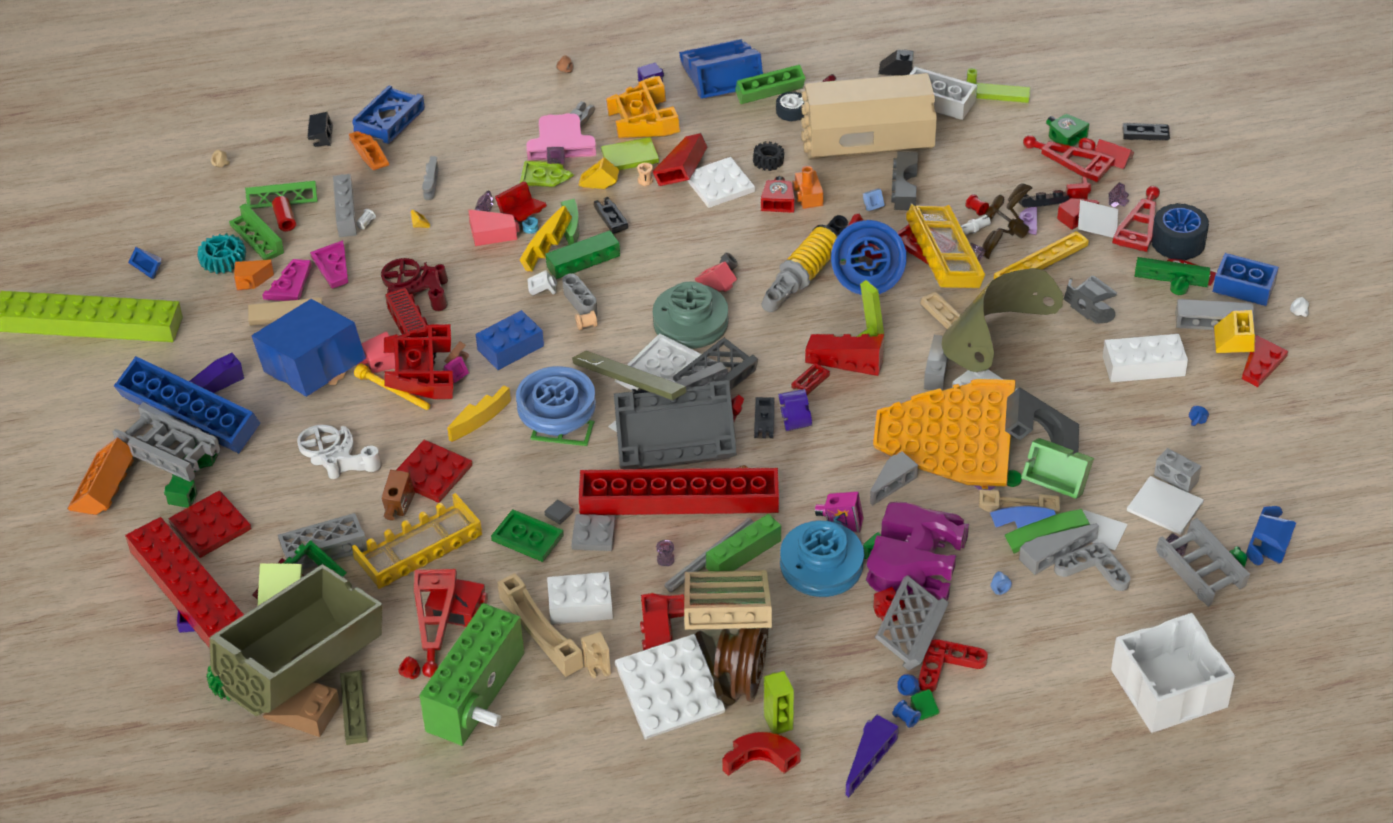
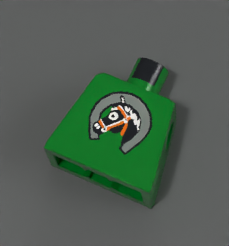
(1067, 129)

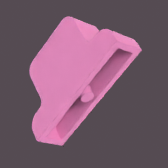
(561, 132)

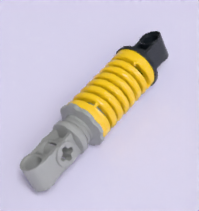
(804, 263)

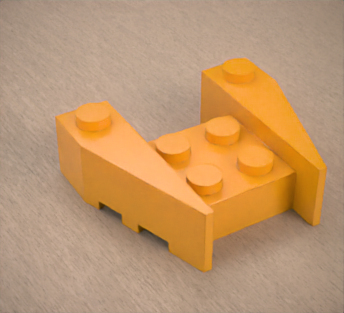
(639, 112)

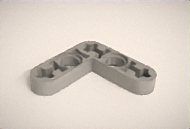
(1097, 560)

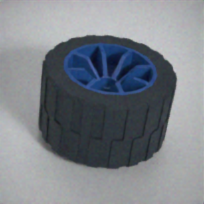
(1180, 231)

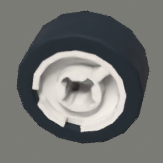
(789, 106)

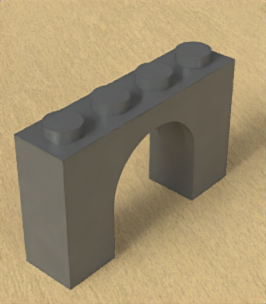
(1025, 408)

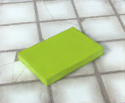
(630, 153)

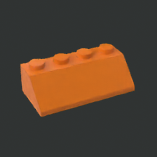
(102, 478)

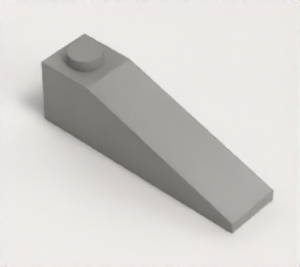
(936, 365)
(1044, 550)

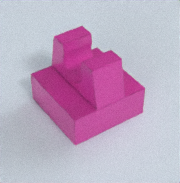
(458, 367)

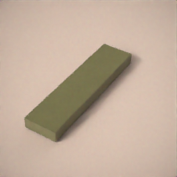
(353, 707)

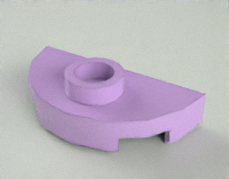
(1029, 217)

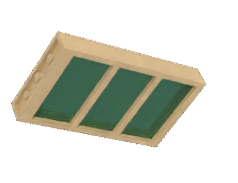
(727, 600)

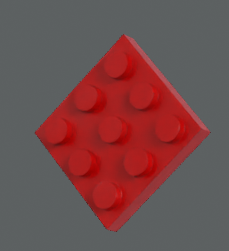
(434, 470)
(209, 523)

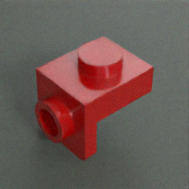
(1079, 190)

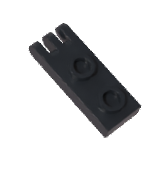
(1138, 131)
(764, 416)

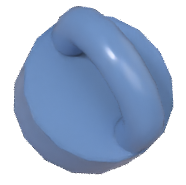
(1000, 583)

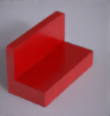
(1118, 152)

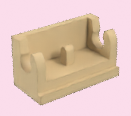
(595, 654)

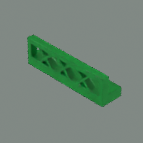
(1169, 271)

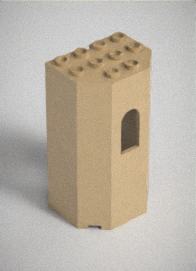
(868, 116)

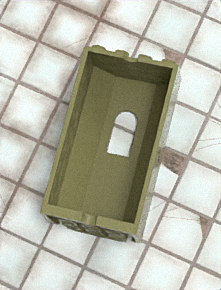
(259, 647)

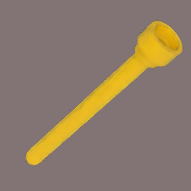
(363, 372)

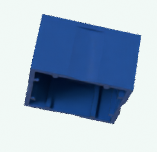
(308, 347)

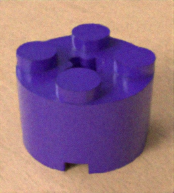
(795, 409)

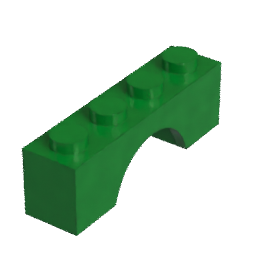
(182, 492)

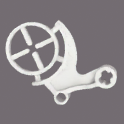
(337, 457)

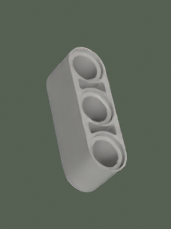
(579, 294)

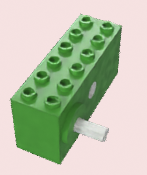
(472, 675)

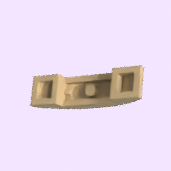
(991, 501)

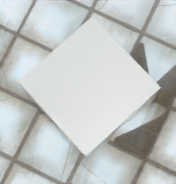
(1172, 672)

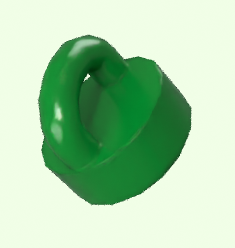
(1179, 286)
(1240, 556)

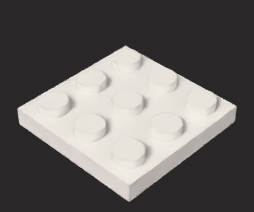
(720, 182)

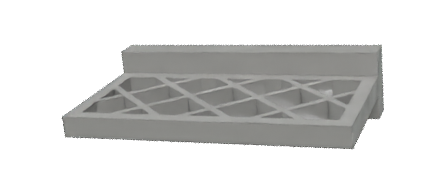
(336, 548)
(923, 631)

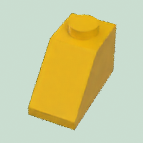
(599, 175)

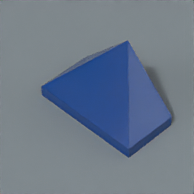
(145, 262)

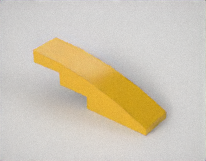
(547, 235)
(475, 416)

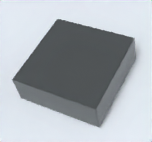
(558, 512)

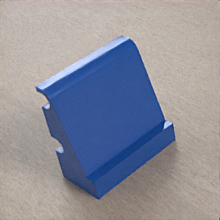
(719, 66)

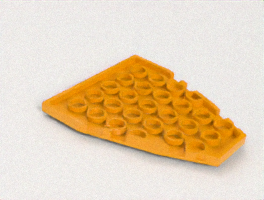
(952, 431)

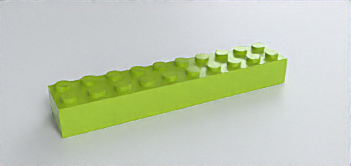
(89, 316)

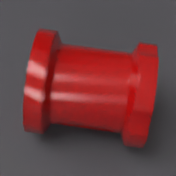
(976, 204)

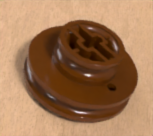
(743, 658)

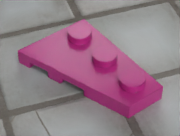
(332, 263)
(291, 282)

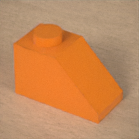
(252, 273)

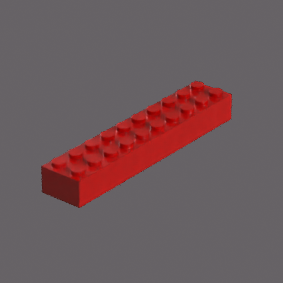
(679, 491)
(182, 578)

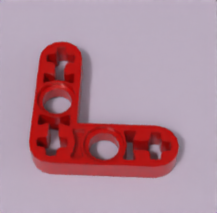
(940, 657)

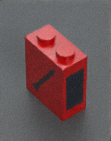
(467, 601)

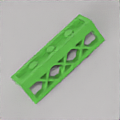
(281, 189)
(262, 233)

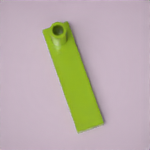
(997, 91)
(872, 310)

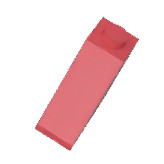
(492, 227)

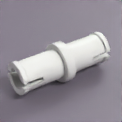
(974, 225)

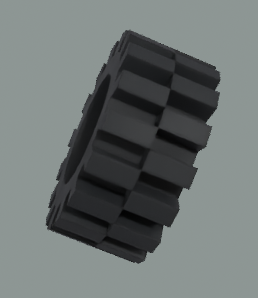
(768, 156)

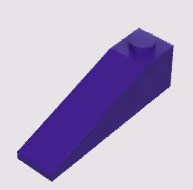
(220, 374)
(875, 742)

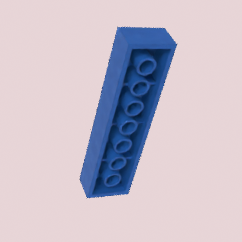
(188, 403)

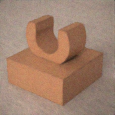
(457, 352)

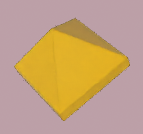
(419, 220)

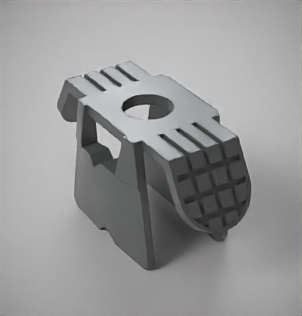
(1087, 300)

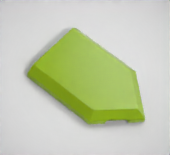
(543, 174)

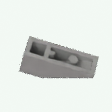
(895, 474)

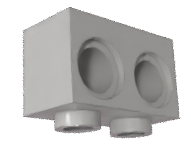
(1177, 470)

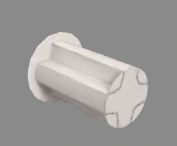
(365, 219)

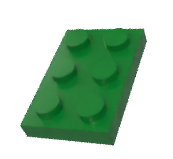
(527, 535)

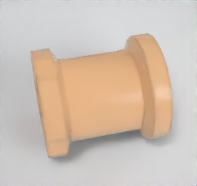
(645, 174)
(586, 320)

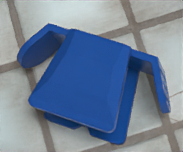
(1273, 533)

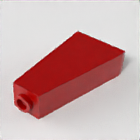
(681, 161)

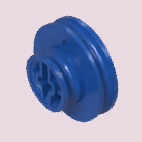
(890, 246)

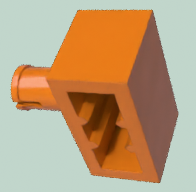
(808, 188)

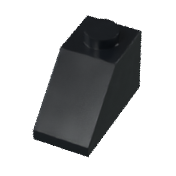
(897, 63)

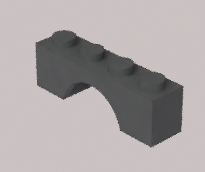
(904, 168)

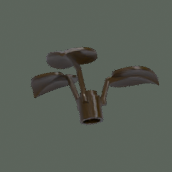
(1015, 226)

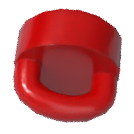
(1086, 143)
(408, 666)

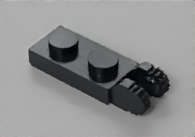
(1044, 199)
(611, 215)

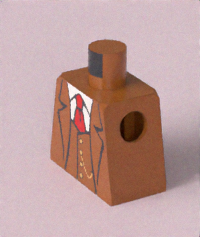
(397, 494)

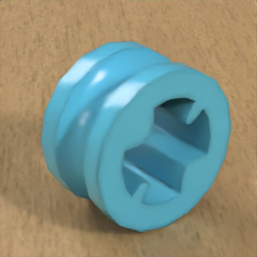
(530, 225)

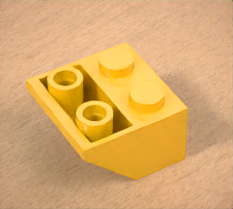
(1235, 333)

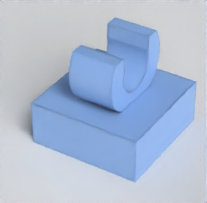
(873, 199)

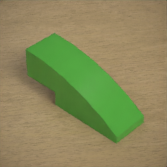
(572, 231)

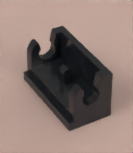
(320, 128)

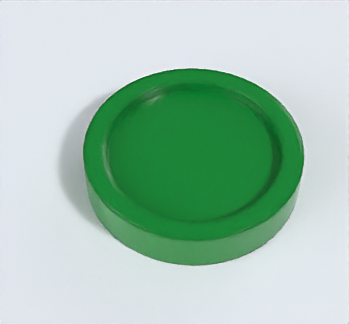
(1014, 478)

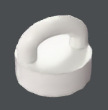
(1300, 307)

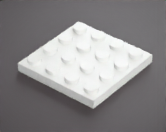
(664, 359)
(669, 686)

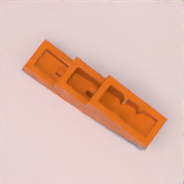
(369, 150)

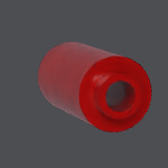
(283, 214)

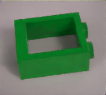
(317, 556)

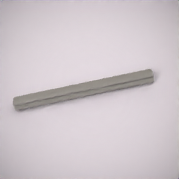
(700, 562)

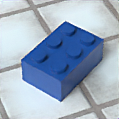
(1245, 279)
(509, 340)

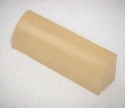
(269, 312)

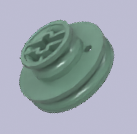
(693, 315)

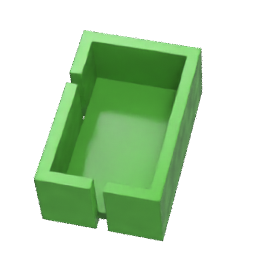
(1057, 468)

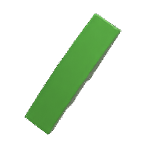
(1046, 526)

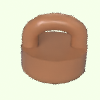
(563, 63)

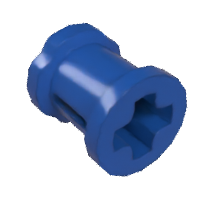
(906, 713)

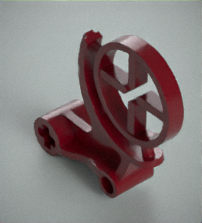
(431, 278)

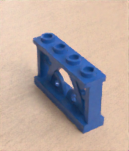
(387, 129)

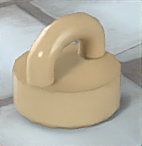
(219, 158)

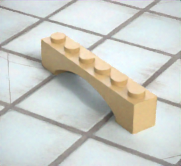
(560, 650)

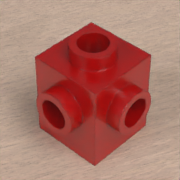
(882, 602)

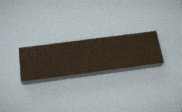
(721, 685)

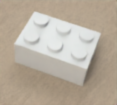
(579, 598)

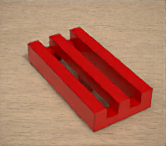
(813, 380)

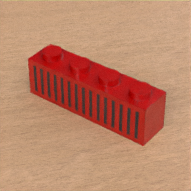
(404, 311)

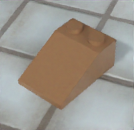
(308, 709)

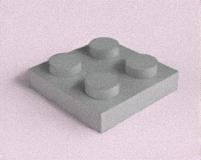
(593, 532)

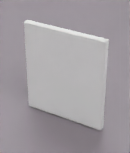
(1165, 505)

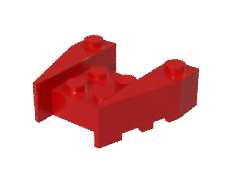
(414, 362)

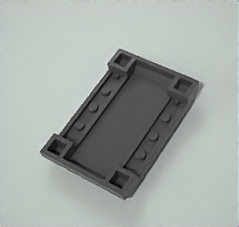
(676, 431)

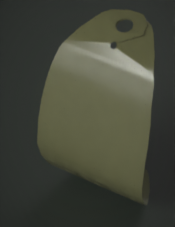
(1004, 294)

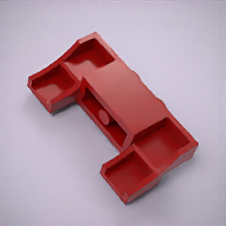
(657, 617)

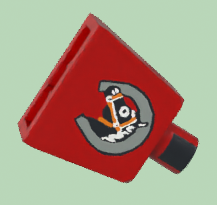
(777, 196)

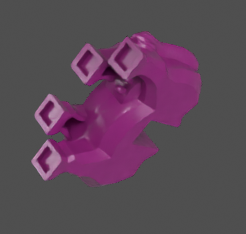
(908, 548)

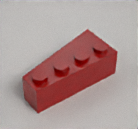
(846, 352)

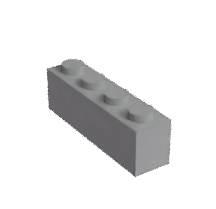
(344, 205)
(1205, 314)

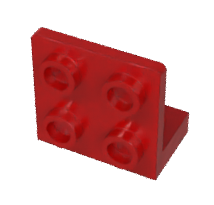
(519, 202)

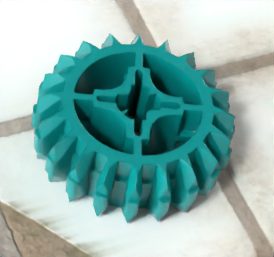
(221, 253)

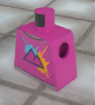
(842, 509)

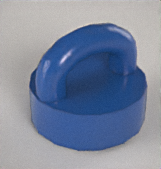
(1198, 415)
(908, 685)

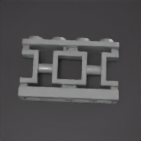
(169, 459)

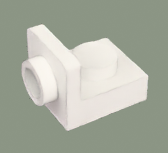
(542, 282)

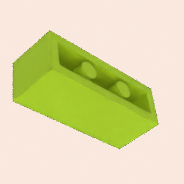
(778, 702)

